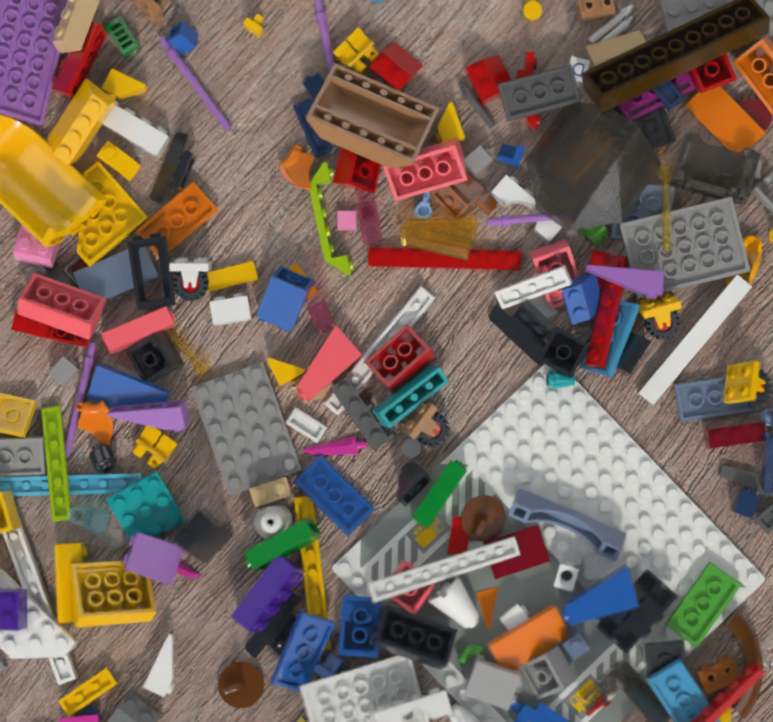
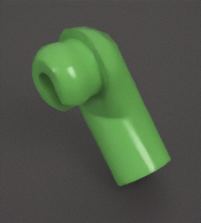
(471, 651)

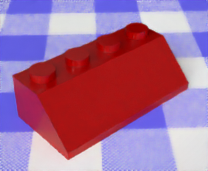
(79, 63)

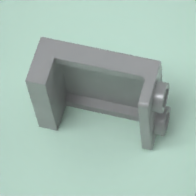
(493, 683)

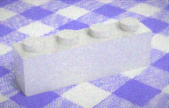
(137, 131)

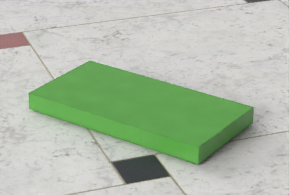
(703, 604)

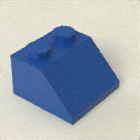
(581, 298)

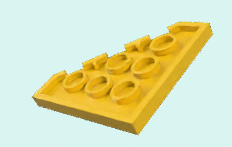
(112, 223)

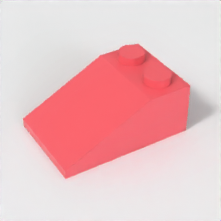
(549, 258)

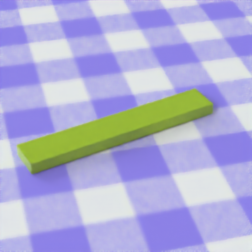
(56, 463)

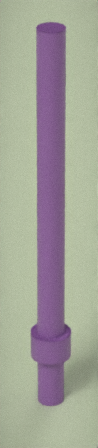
(321, 18)
(173, 54)
(507, 220)
(88, 364)

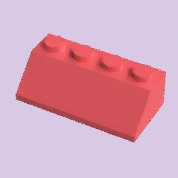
(433, 169)
(61, 306)

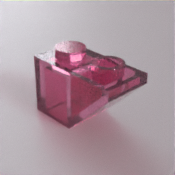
(369, 221)

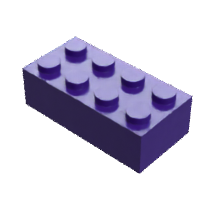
(268, 594)
(13, 609)

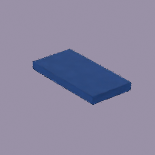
(123, 389)
(334, 495)
(302, 651)

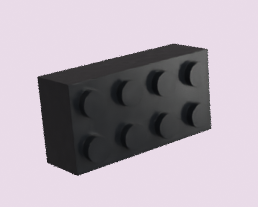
(413, 637)

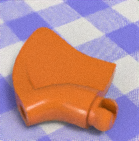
(297, 167)
(96, 420)

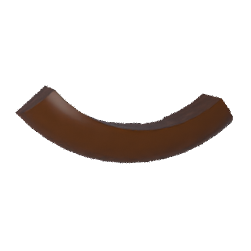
(750, 654)

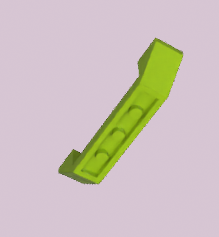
(321, 178)

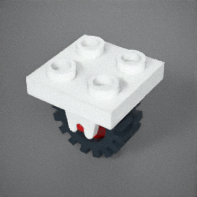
(190, 280)

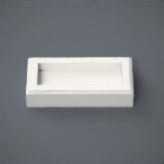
(306, 425)

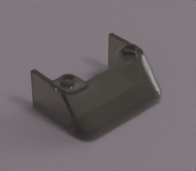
(623, 677)

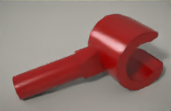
(597, 705)

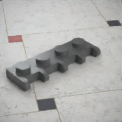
(360, 412)

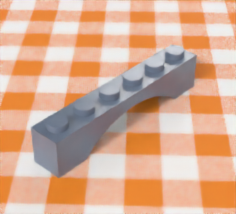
(602, 537)

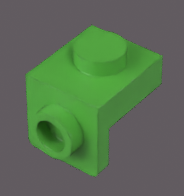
(597, 235)

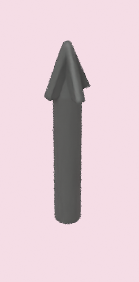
(466, 91)

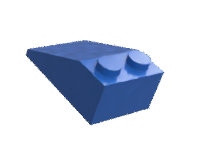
(357, 626)

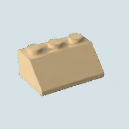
(74, 25)
(613, 47)

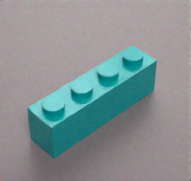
(410, 396)

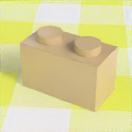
(270, 492)

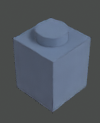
(575, 645)

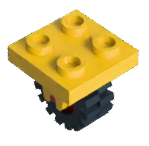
(660, 315)
(746, 384)

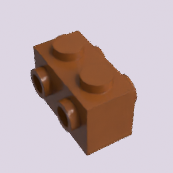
(718, 676)

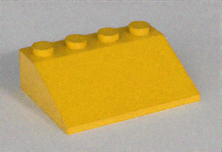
(109, 595)

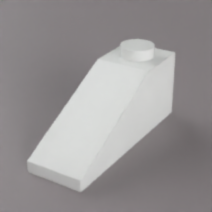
(163, 670)

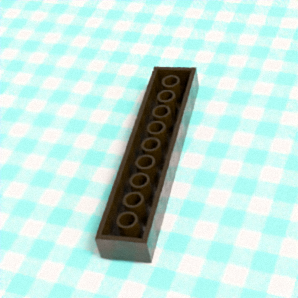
(674, 53)

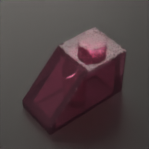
(321, 317)

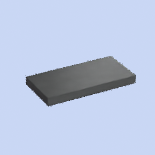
(539, 93)

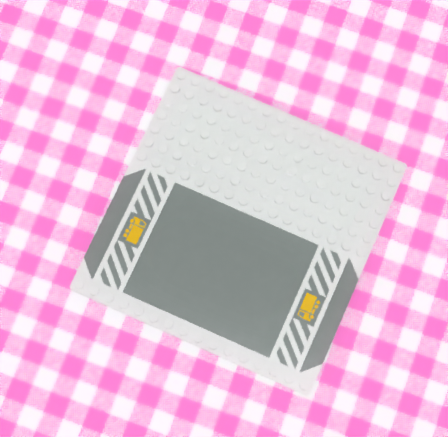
(580, 458)

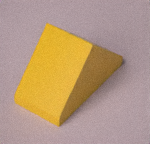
(285, 372)

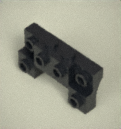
(639, 619)

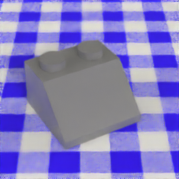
(548, 673)

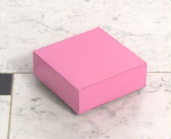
(346, 220)

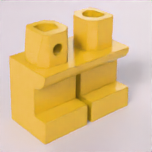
(354, 50)
(147, 442)

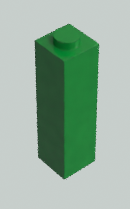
(440, 493)

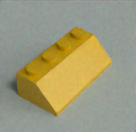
(80, 122)
(65, 556)

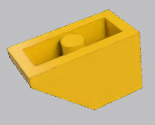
(122, 86)
(449, 126)
(118, 161)

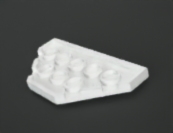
(43, 634)

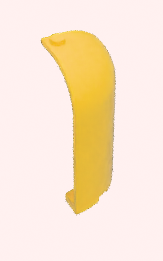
(40, 187)

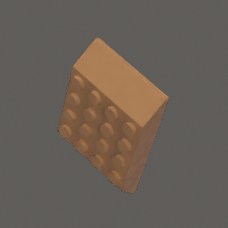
(371, 118)

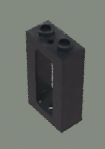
(133, 247)

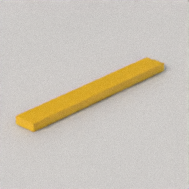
(312, 565)

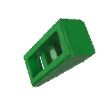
(128, 49)

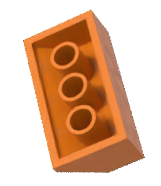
(757, 69)

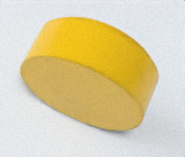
(532, 10)

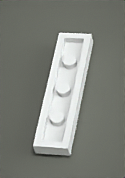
(533, 287)

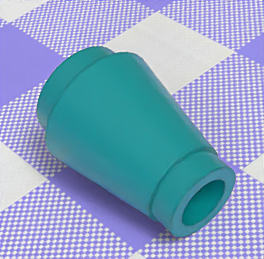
(558, 380)

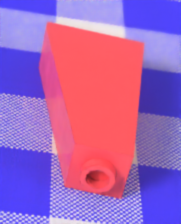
(137, 330)
(331, 361)

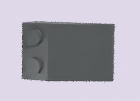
(135, 709)

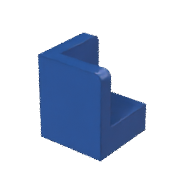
(182, 37)
(510, 155)
(331, 666)

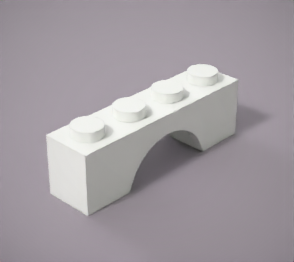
(510, 192)
(433, 704)

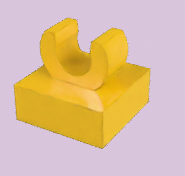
(255, 25)

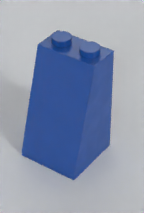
(602, 598)

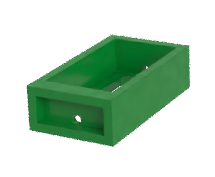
(282, 544)

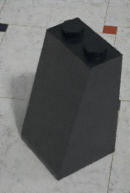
(202, 536)

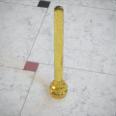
(665, 173)
(199, 366)

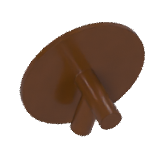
(483, 518)
(241, 684)

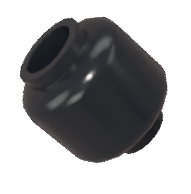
(103, 457)

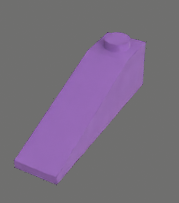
(636, 280)
(161, 415)

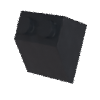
(563, 352)
(632, 353)
(155, 357)

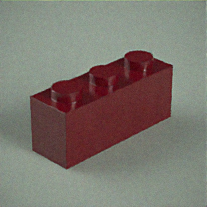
(734, 435)

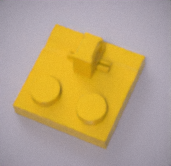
(15, 414)

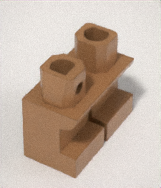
(594, 9)

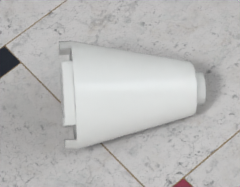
(280, 515)
(455, 602)

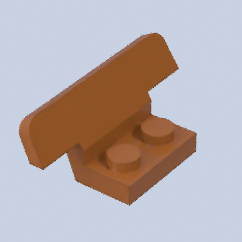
(461, 196)

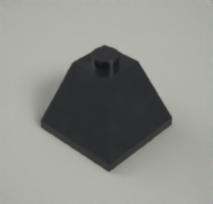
(411, 482)

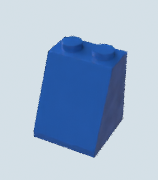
(284, 298)

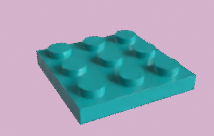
(146, 507)

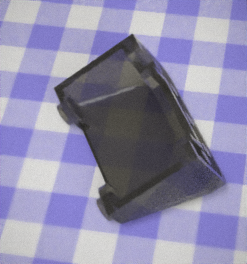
(714, 169)

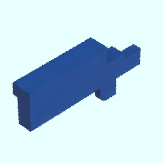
(540, 714)

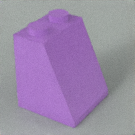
(152, 558)

